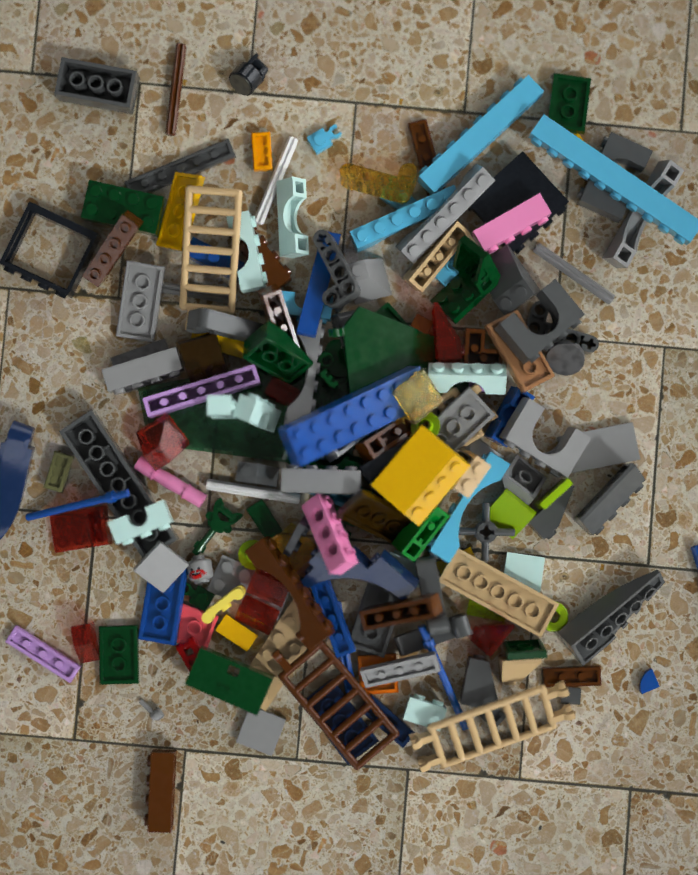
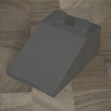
(515, 283)

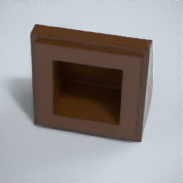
(422, 324)

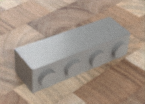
(143, 370)
(320, 480)

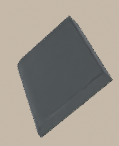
(574, 698)

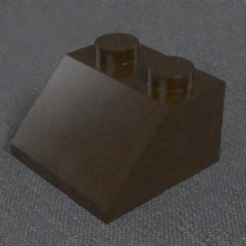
(203, 357)

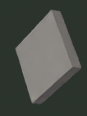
(161, 566)
(261, 731)

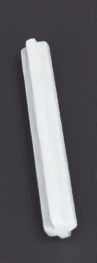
(278, 174)
(252, 491)

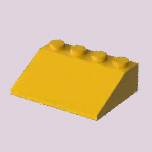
(420, 475)

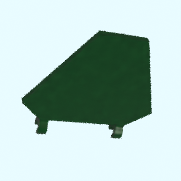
(381, 347)

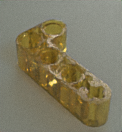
(355, 178)

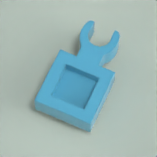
(322, 140)

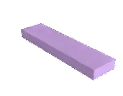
(43, 653)

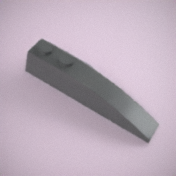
(599, 622)

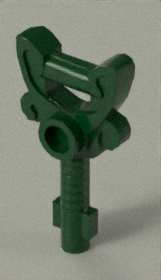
(216, 525)

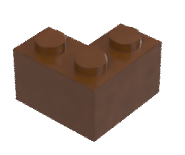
(474, 348)

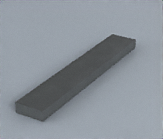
(189, 164)

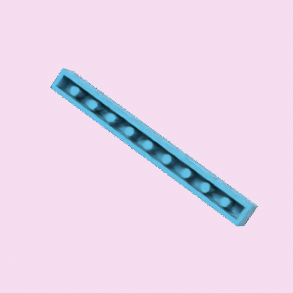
(615, 180)

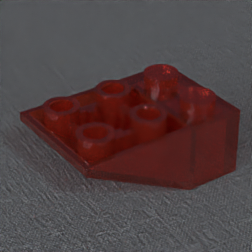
(81, 529)

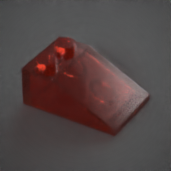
(447, 342)

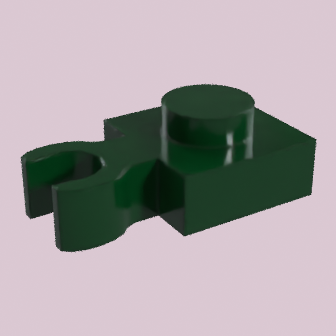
(200, 596)

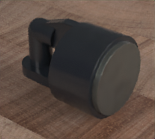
(246, 77)

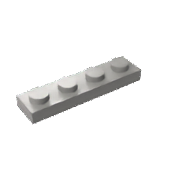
(400, 669)

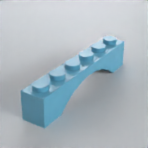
(394, 222)
(446, 541)

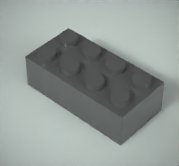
(97, 85)

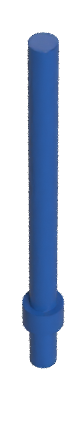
(109, 497)
(429, 644)

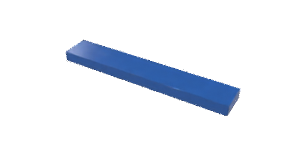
(313, 301)

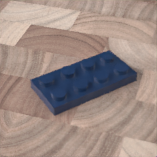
(340, 716)

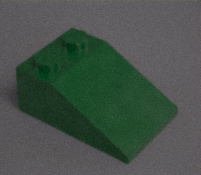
(276, 353)

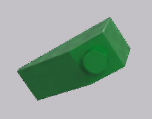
(415, 538)

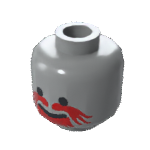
(200, 569)

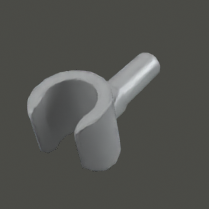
(154, 714)

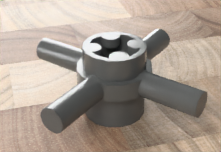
(494, 531)

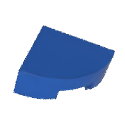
(648, 681)

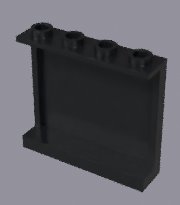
(513, 186)

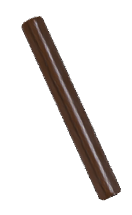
(175, 92)

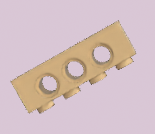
(435, 258)

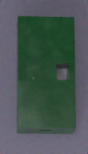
(229, 680)

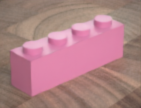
(510, 224)

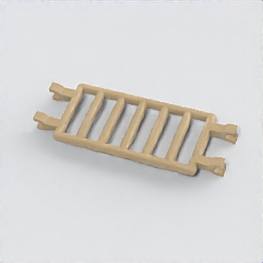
(431, 735)

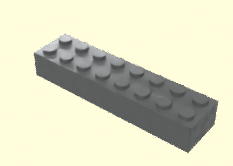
(112, 471)

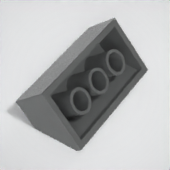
(609, 499)

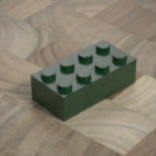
(108, 202)

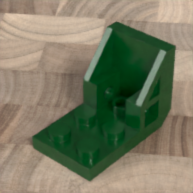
(474, 280)

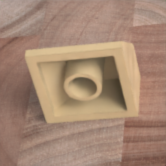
(515, 670)

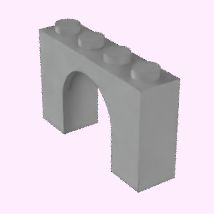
(519, 434)

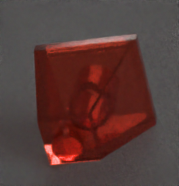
(161, 441)
(490, 635)

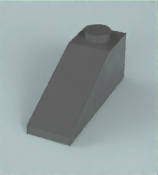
(549, 519)

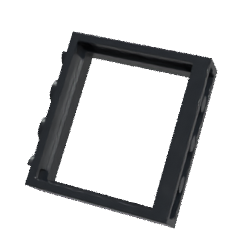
(19, 234)

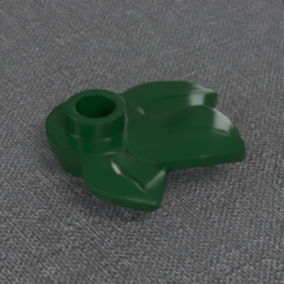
(337, 360)

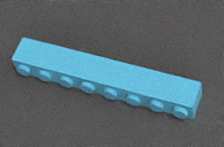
(480, 135)

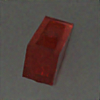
(85, 642)

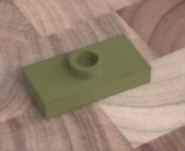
(58, 472)

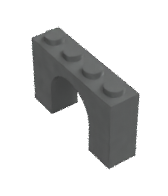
(622, 152)
(564, 314)

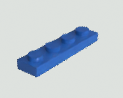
(326, 598)

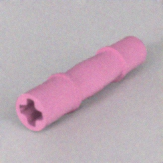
(171, 482)

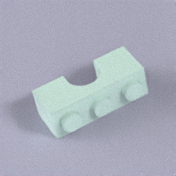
(221, 406)
(257, 412)
(157, 518)

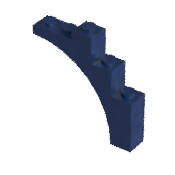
(379, 570)

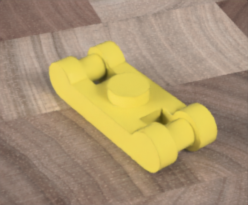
(224, 603)

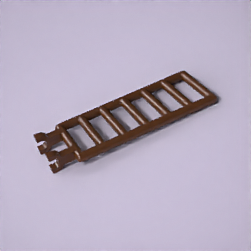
(320, 719)

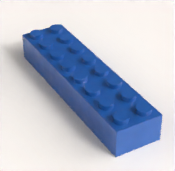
(344, 419)

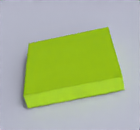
(553, 493)
(510, 512)

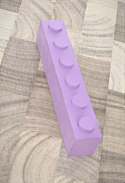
(197, 392)

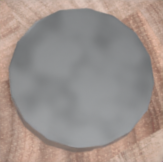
(565, 357)

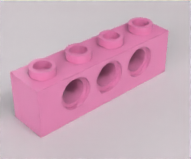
(329, 534)

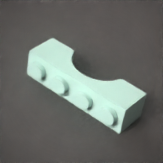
(290, 195)
(251, 275)
(489, 376)

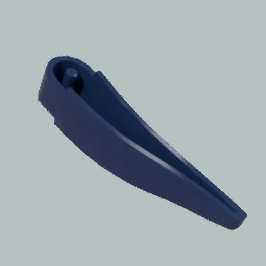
(15, 464)

